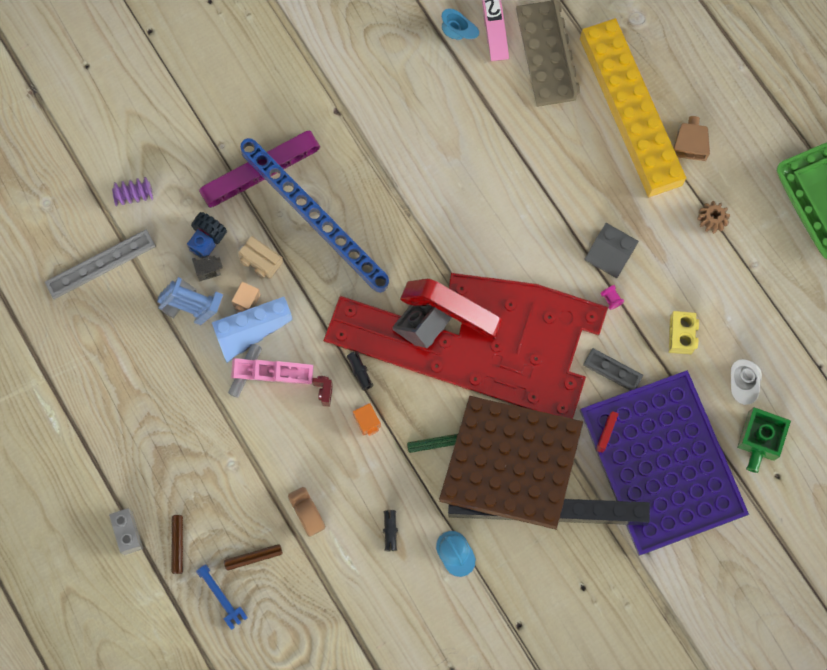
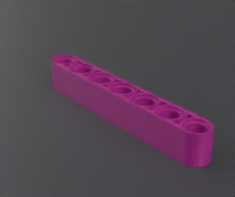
(246, 176)

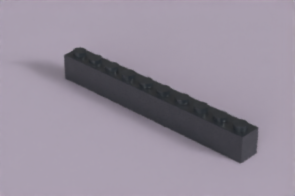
(581, 512)

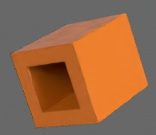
(367, 420)

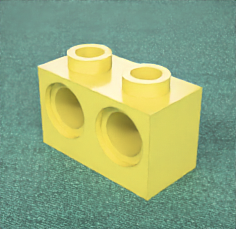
(678, 332)

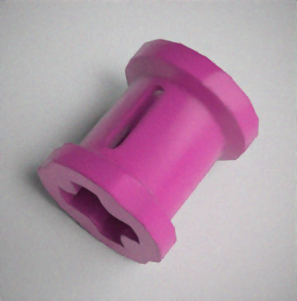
(612, 297)

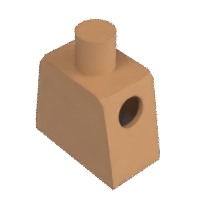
(692, 140)

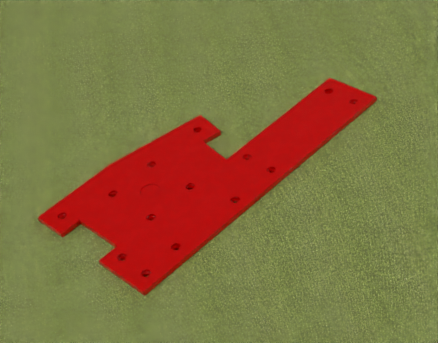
(501, 371)

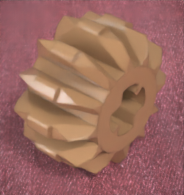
(718, 212)

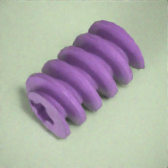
(132, 191)

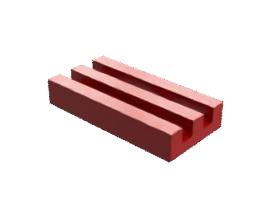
(606, 433)

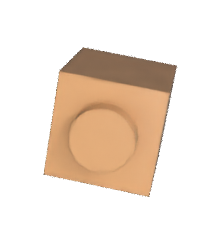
(245, 297)

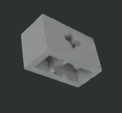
(126, 531)

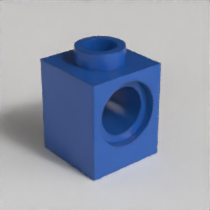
(201, 244)

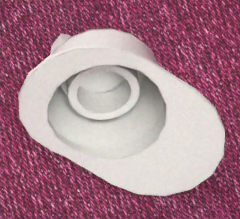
(745, 381)

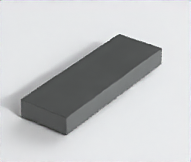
(613, 370)

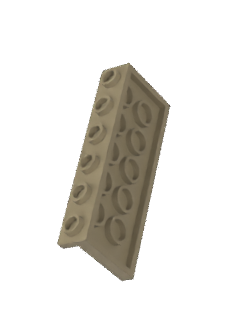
(547, 53)

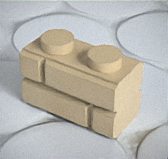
(260, 258)

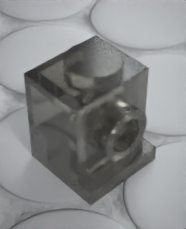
(207, 267)

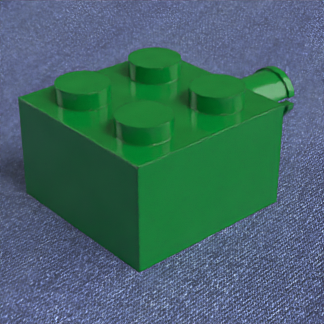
(763, 437)

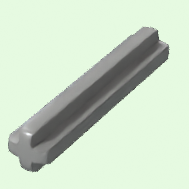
(238, 384)

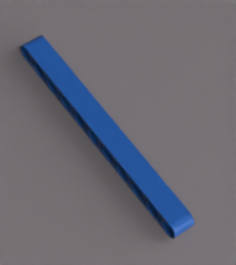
(311, 206)

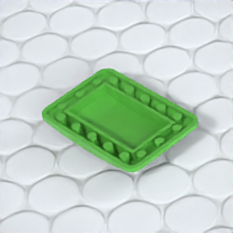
(806, 186)

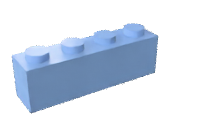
(250, 326)

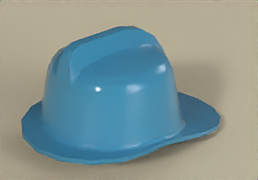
(457, 26)
(455, 553)

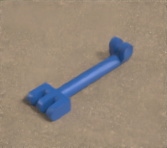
(232, 613)

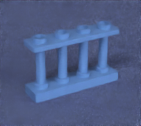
(190, 301)

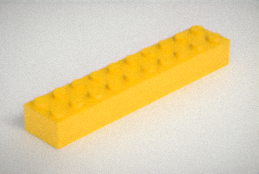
(632, 108)

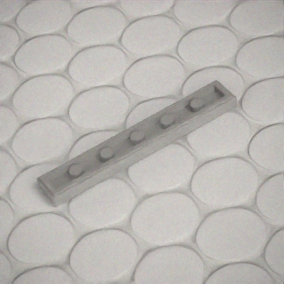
(100, 264)

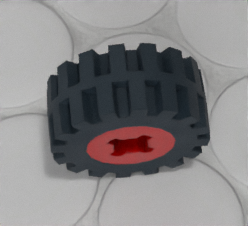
(209, 226)

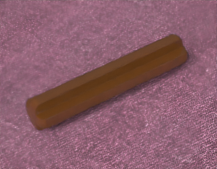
(177, 545)
(253, 557)

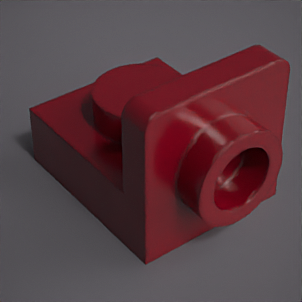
(326, 392)

